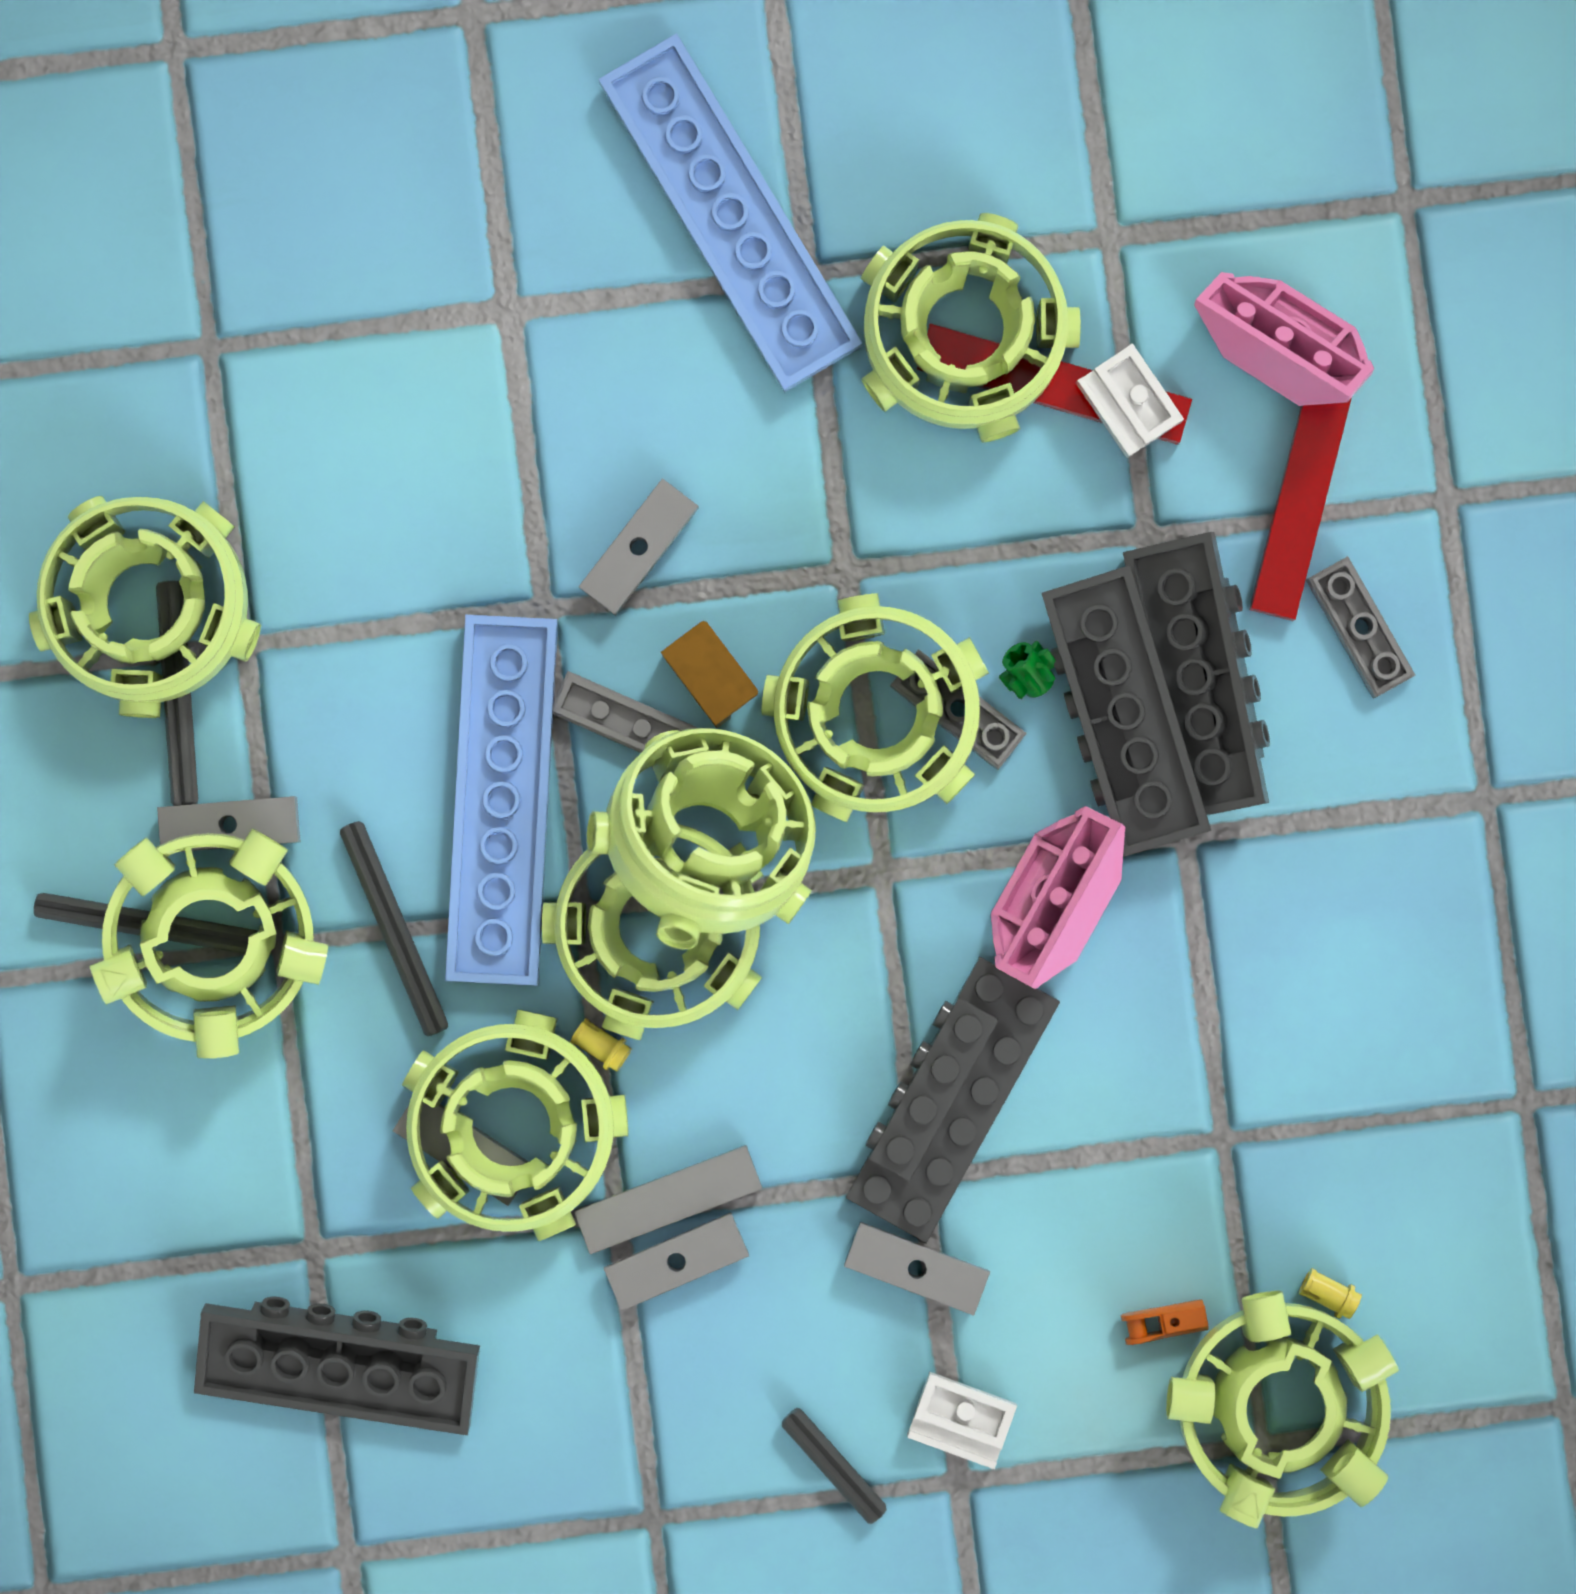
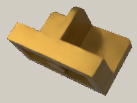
(710, 673)

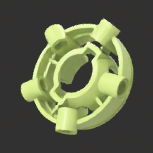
(991, 243)
(106, 557)
(787, 698)
(709, 771)
(627, 1012)
(213, 1028)
(442, 1187)
(1349, 1471)

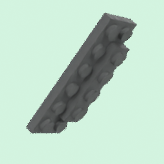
(1205, 666)
(1124, 710)
(951, 1099)
(337, 1364)

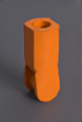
(1172, 1320)

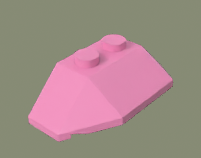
(1284, 339)
(1057, 896)

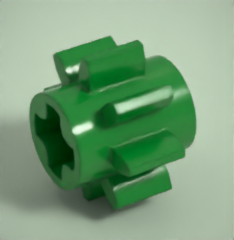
(1028, 670)

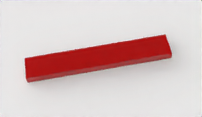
(1060, 394)
(1299, 509)

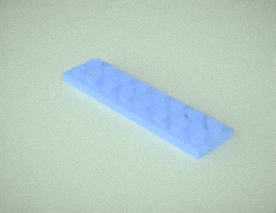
(730, 213)
(501, 800)

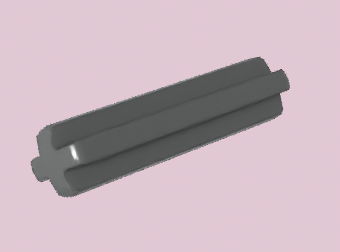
(834, 1465)

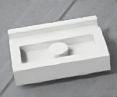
(1129, 400)
(961, 1420)

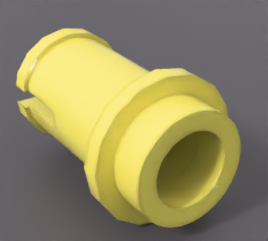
(601, 1045)
(1330, 1294)

